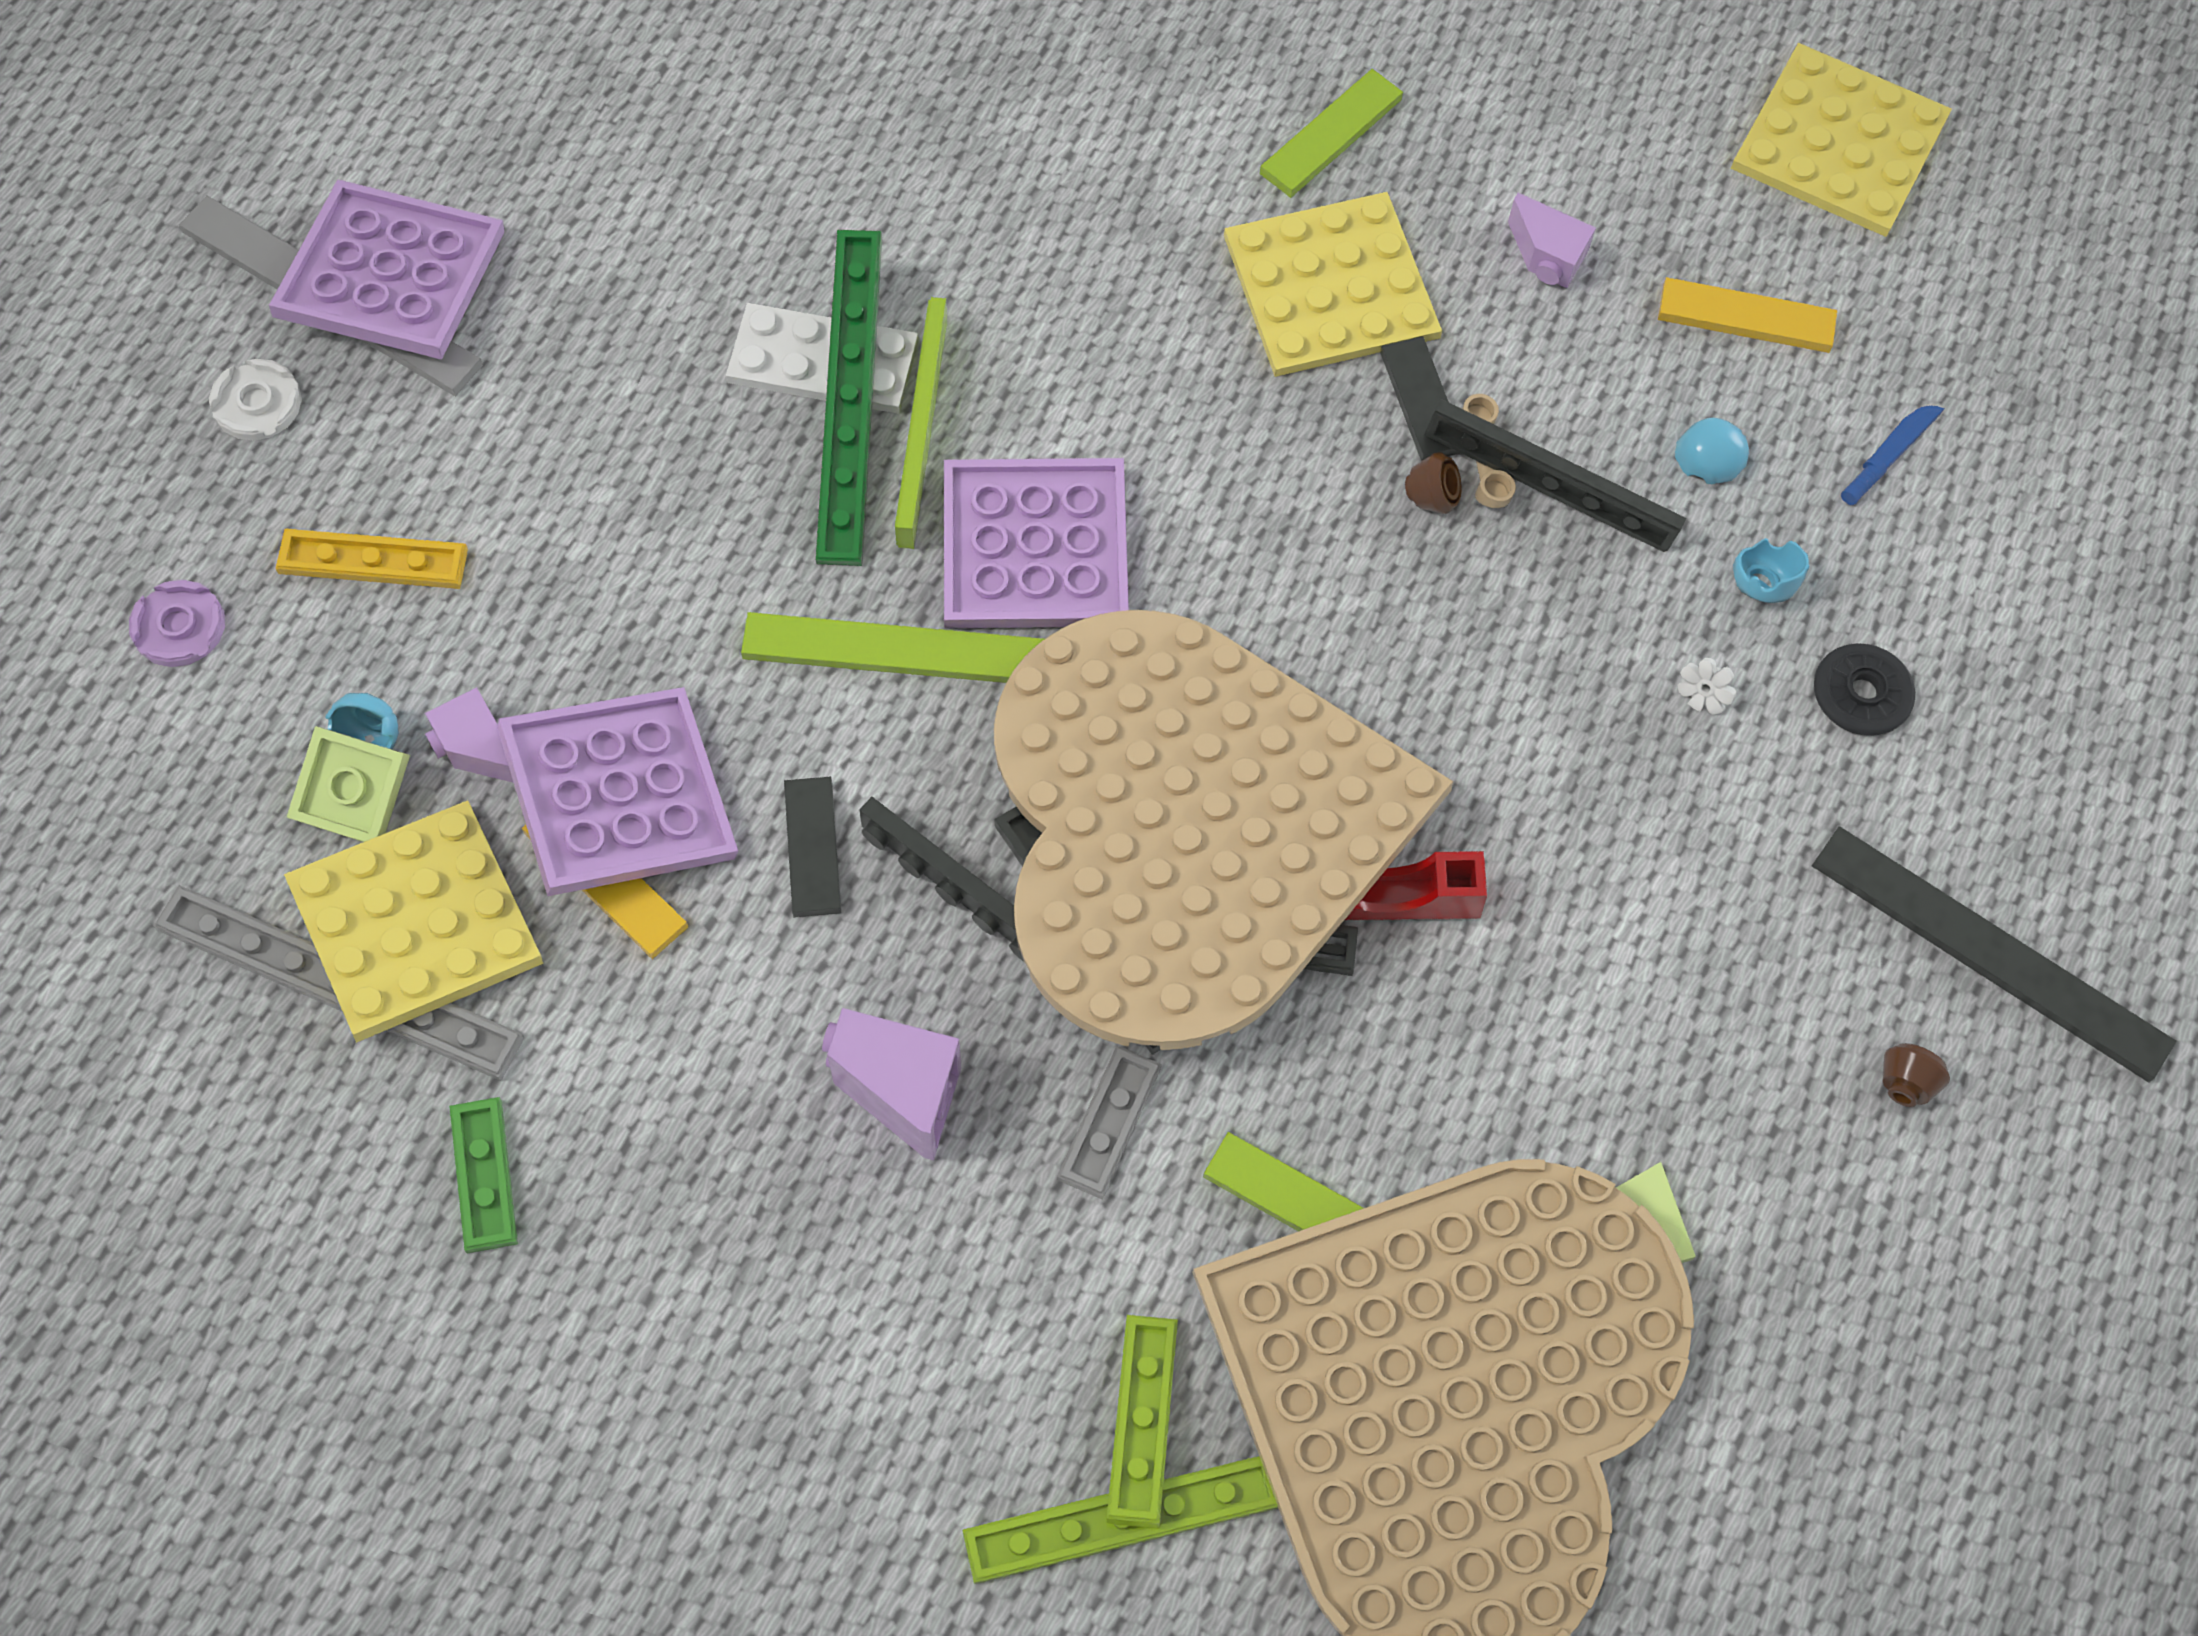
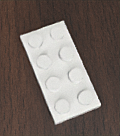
(791, 356)

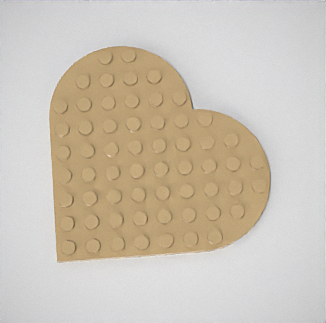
(1190, 824)
(1448, 1389)

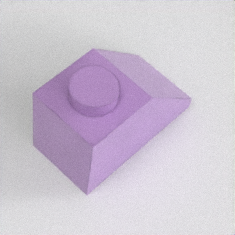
(1549, 240)
(468, 736)

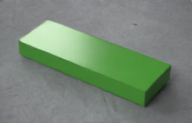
(483, 1175)

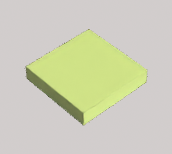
(347, 785)

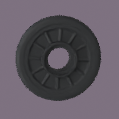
(1857, 714)

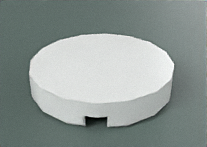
(268, 396)

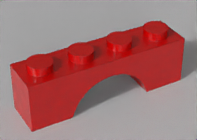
(1435, 888)

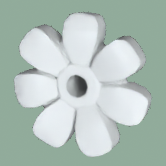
(1707, 686)

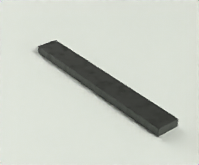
(1995, 954)

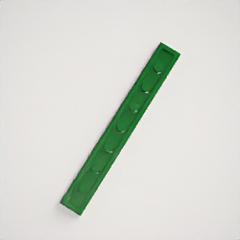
(849, 398)

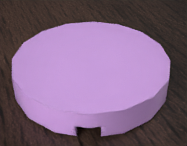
(184, 635)

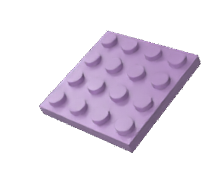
(387, 269)
(1033, 541)
(616, 790)

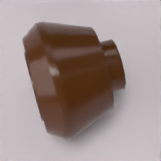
(1435, 484)
(1913, 1074)

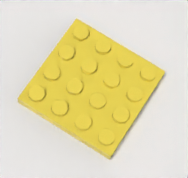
(1841, 139)
(1331, 283)
(412, 920)

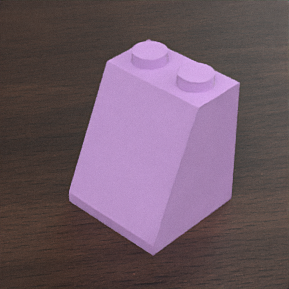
(895, 1074)

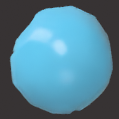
(1712, 450)
(1782, 565)
(363, 716)

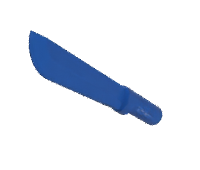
(1892, 448)

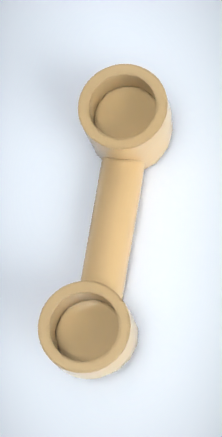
(1495, 486)

